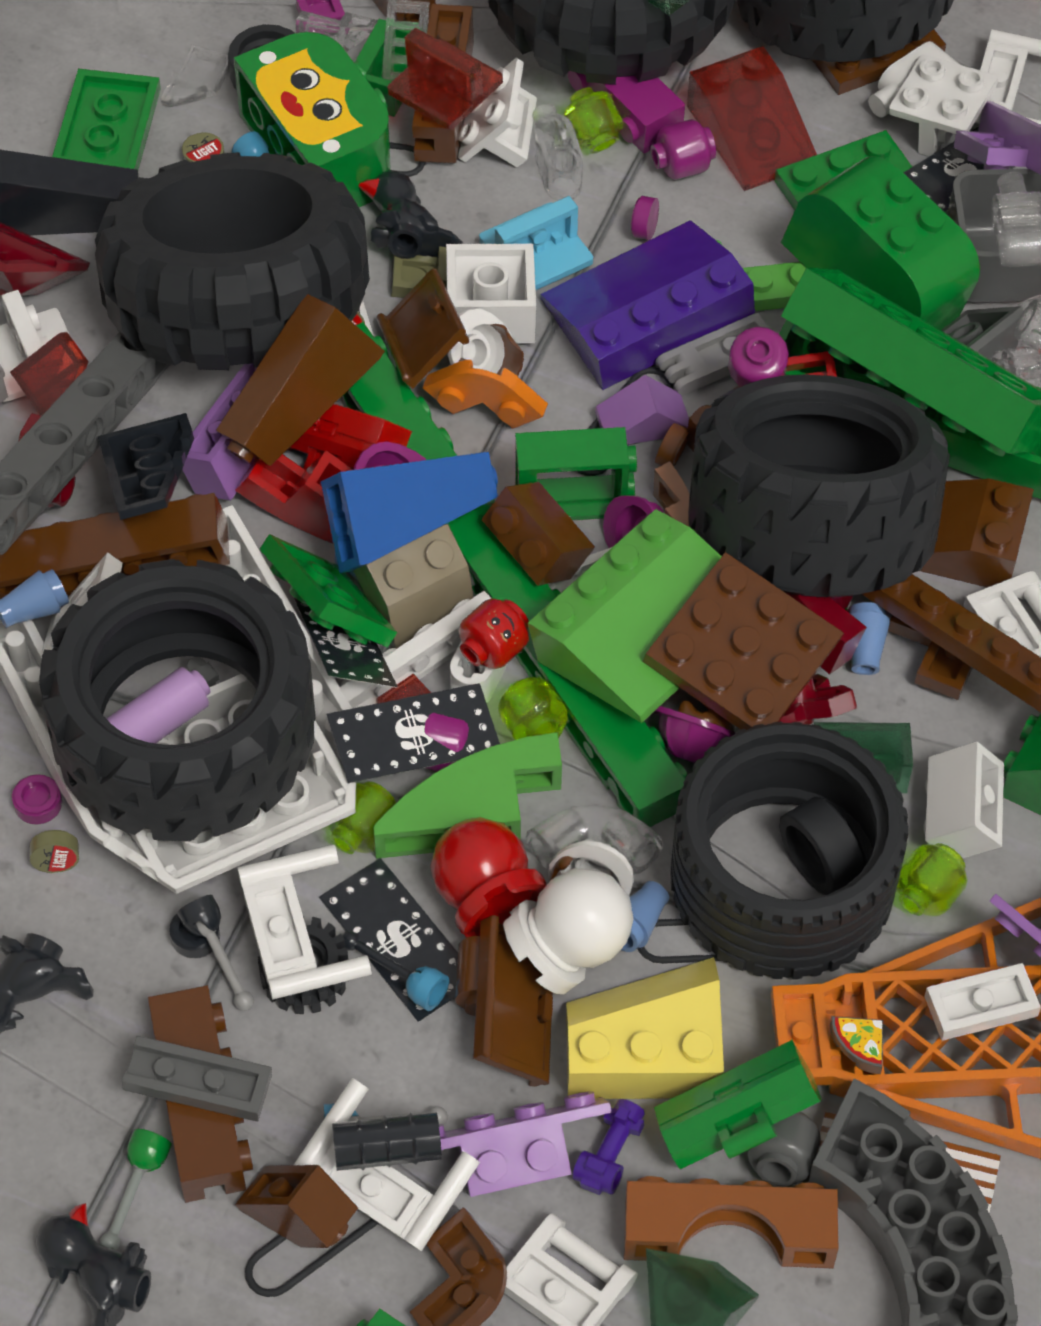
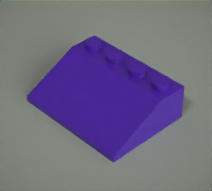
(650, 302)

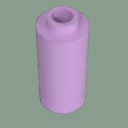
(163, 706)

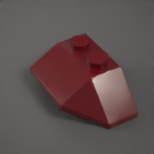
(34, 264)

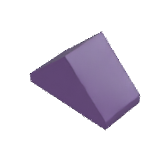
(644, 410)

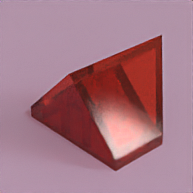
(50, 371)

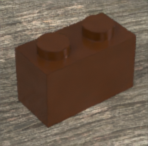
(538, 533)

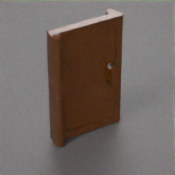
(422, 328)
(508, 1009)

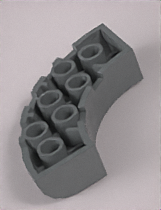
(917, 1213)

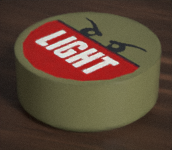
(201, 146)
(54, 851)

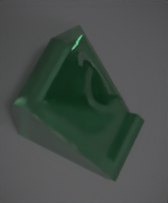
(694, 1292)

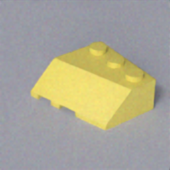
(647, 1036)

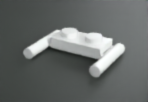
(1007, 58)
(281, 926)
(382, 1190)

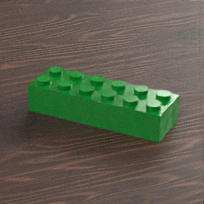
(917, 359)

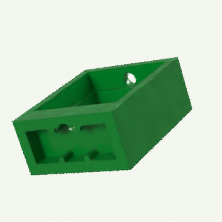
(578, 451)

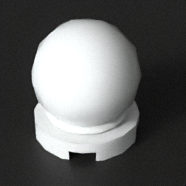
(573, 925)

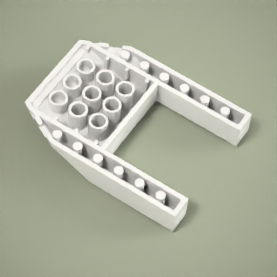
(314, 802)

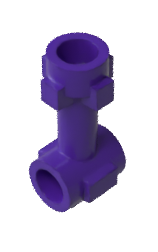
(600, 1171)

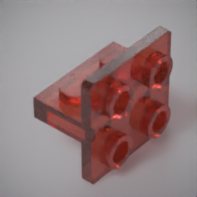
(442, 80)

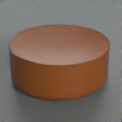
(672, 445)

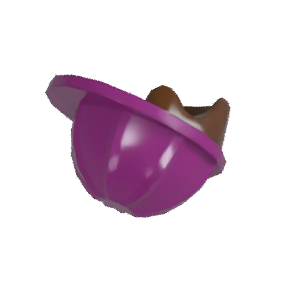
(691, 732)

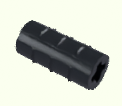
(387, 1141)

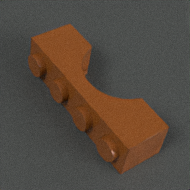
(794, 1220)

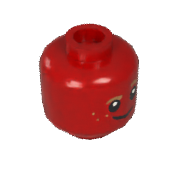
(494, 633)

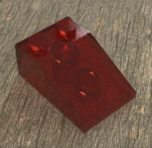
(749, 116)

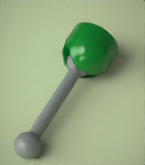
(146, 1153)

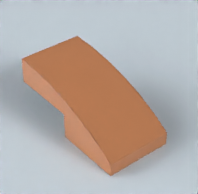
(671, 492)

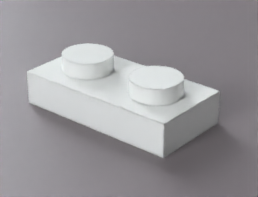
(982, 1001)

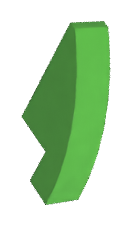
(470, 788)

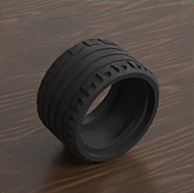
(787, 767)

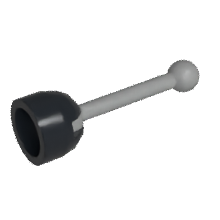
(202, 919)

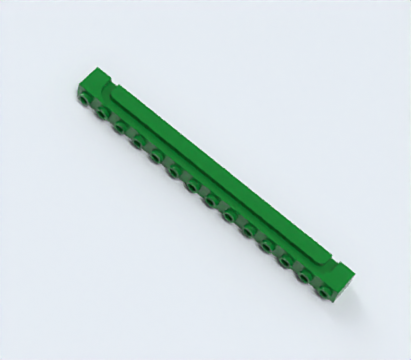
(617, 747)

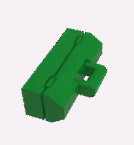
(737, 1106)

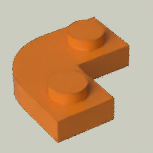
(463, 386)

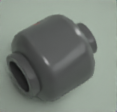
(790, 1154)

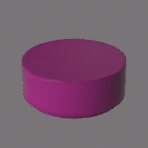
(645, 217)
(37, 799)

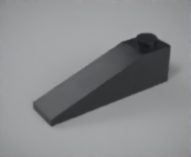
(146, 463)

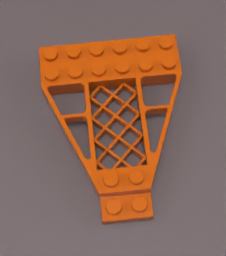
(805, 1016)

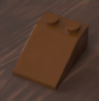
(980, 531)

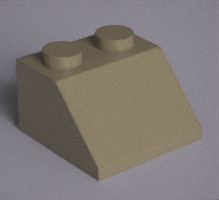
(417, 582)

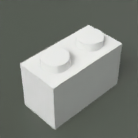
(965, 800)

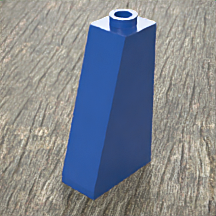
(394, 504)

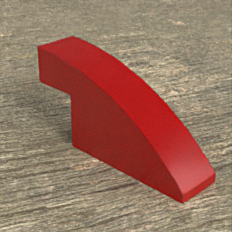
(293, 492)

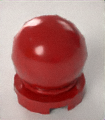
(483, 872)

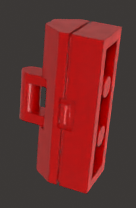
(347, 434)

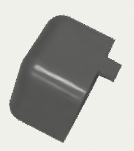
(971, 210)

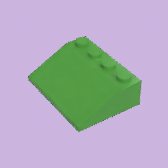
(617, 611)

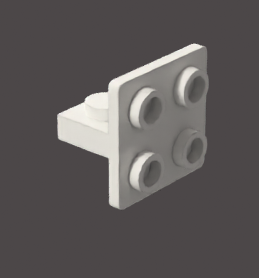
(942, 100)
(501, 121)
(23, 336)

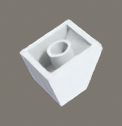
(496, 280)

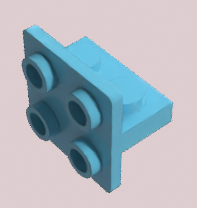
(554, 238)

